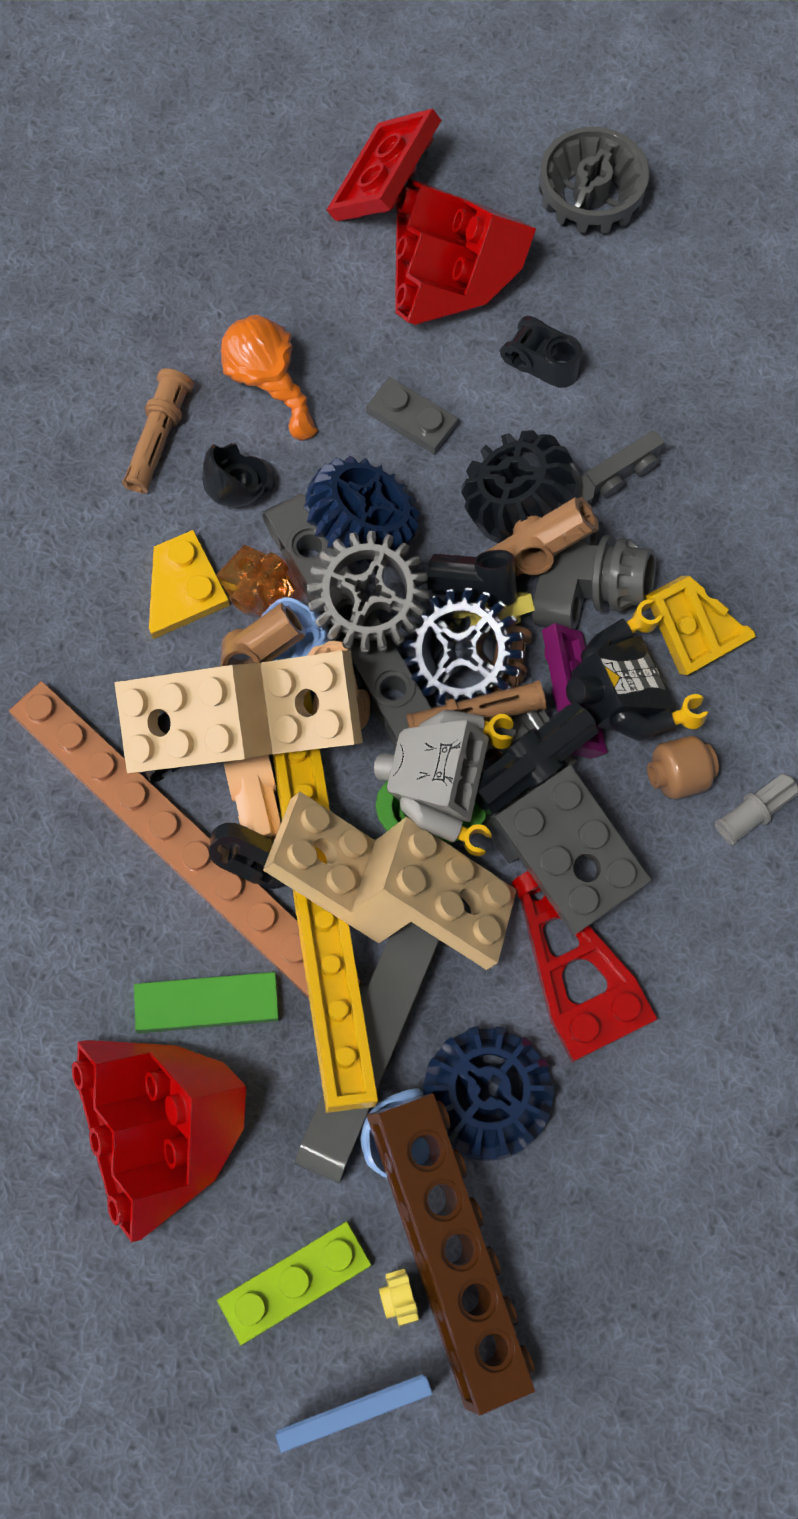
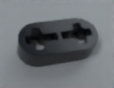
(246, 858)

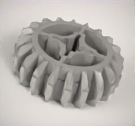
(381, 556)

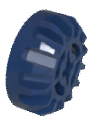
(522, 1119)

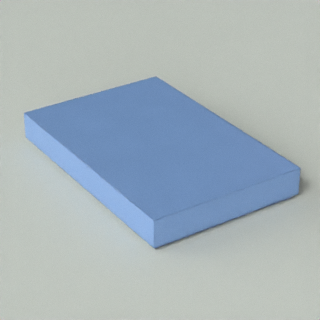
(353, 1413)

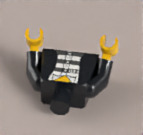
(623, 685)

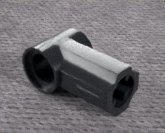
(488, 572)

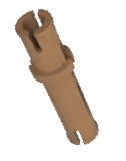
(508, 702)

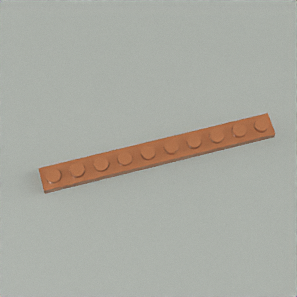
(163, 829)

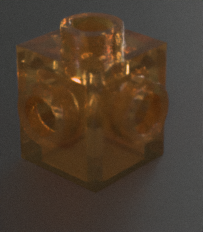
(255, 580)

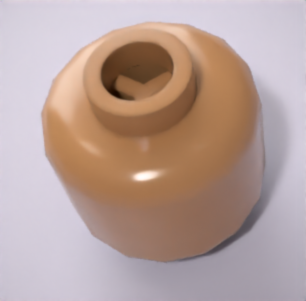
(683, 767)

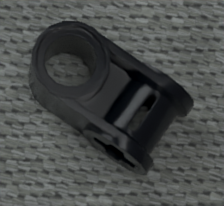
(540, 350)

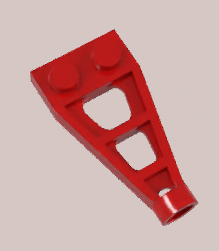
(601, 1019)

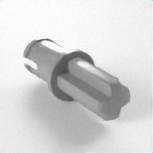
(757, 808)

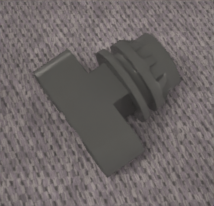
(608, 573)

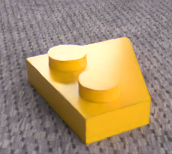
(182, 585)
(695, 624)

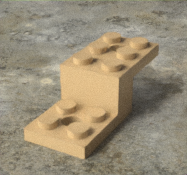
(238, 712)
(391, 880)

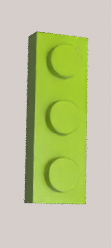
(293, 1283)

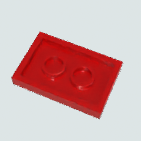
(384, 166)

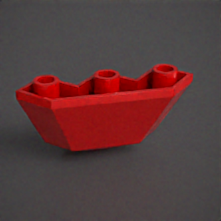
(452, 252)
(156, 1125)

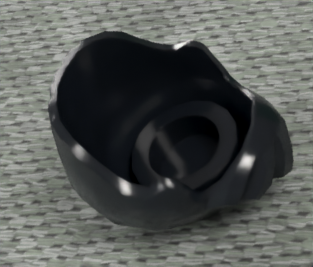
(235, 478)

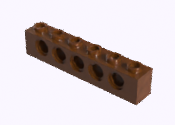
(508, 1372)

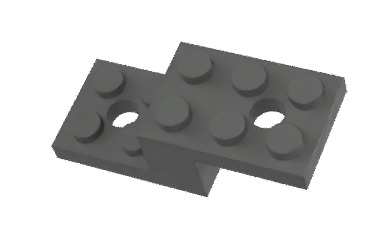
(551, 829)

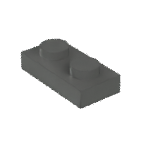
(412, 415)

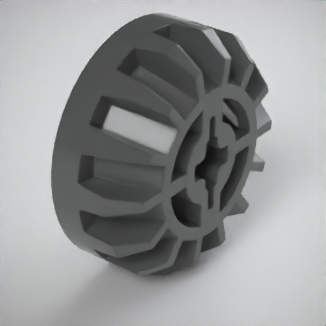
(596, 159)

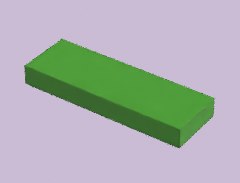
(206, 1002)

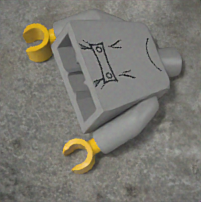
(440, 771)

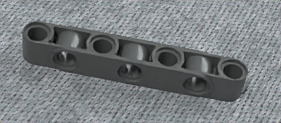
(376, 669)

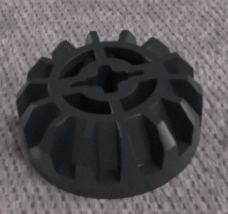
(516, 485)

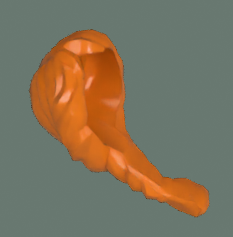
(259, 355)

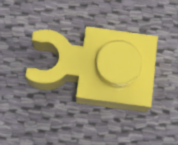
(398, 1298)

